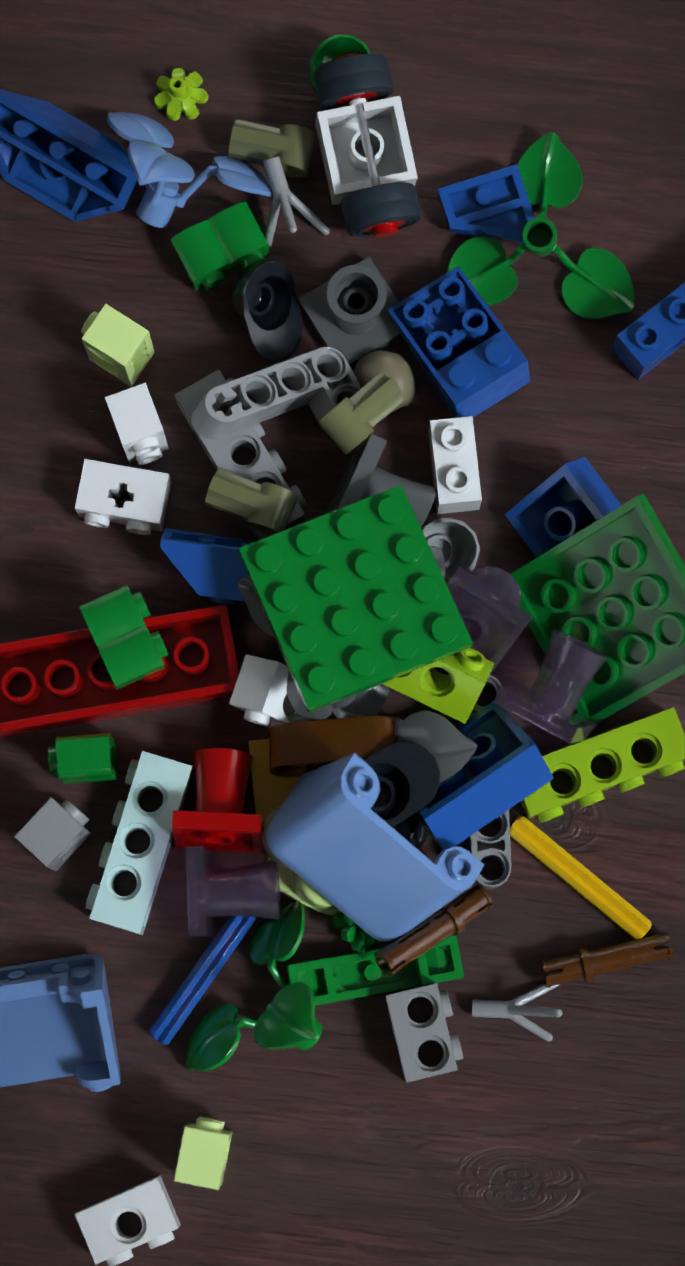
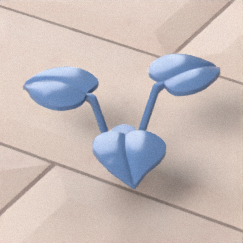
(163, 170)

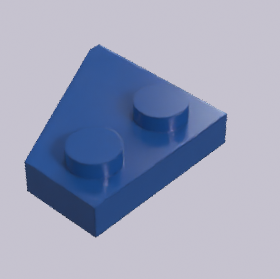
(488, 205)

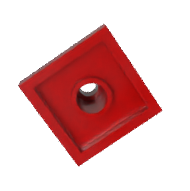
(220, 800)

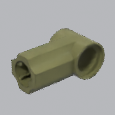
(261, 142)
(356, 416)
(261, 505)

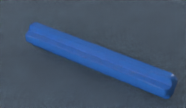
(200, 978)

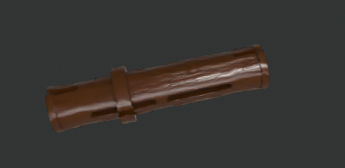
(442, 924)
(606, 959)

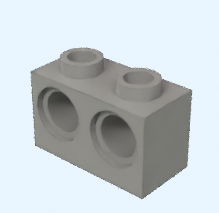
(54, 833)
(411, 1035)

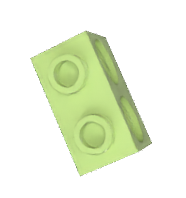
(117, 344)
(203, 1153)

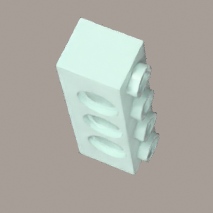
(133, 910)

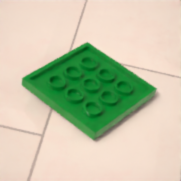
(620, 592)
(354, 598)

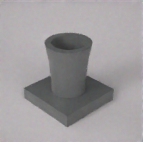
(349, 329)
(365, 479)

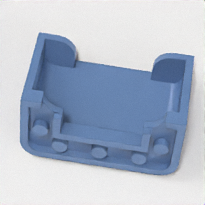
(358, 858)
(57, 1023)

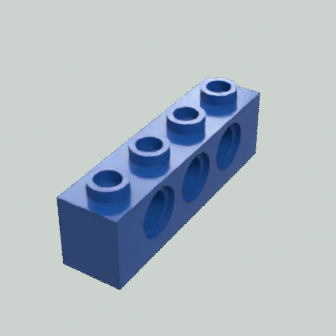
(653, 335)

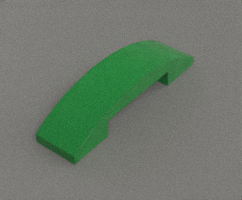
(360, 976)

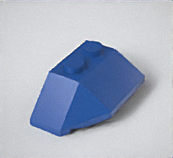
(61, 159)
(207, 562)

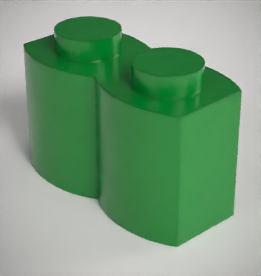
(221, 246)
(124, 637)
(84, 758)

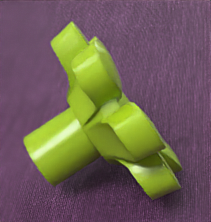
(180, 94)

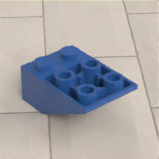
(460, 345)

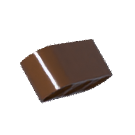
(312, 744)

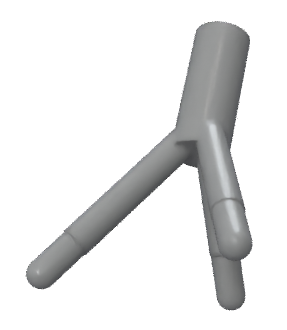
(284, 197)
(514, 1010)

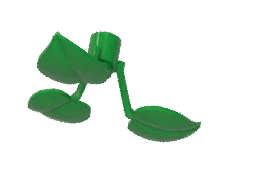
(598, 282)
(288, 1019)

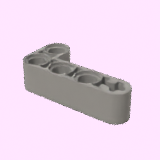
(273, 396)

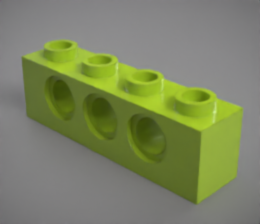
(450, 693)
(659, 731)

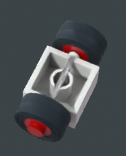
(366, 146)

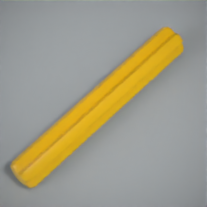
(580, 878)

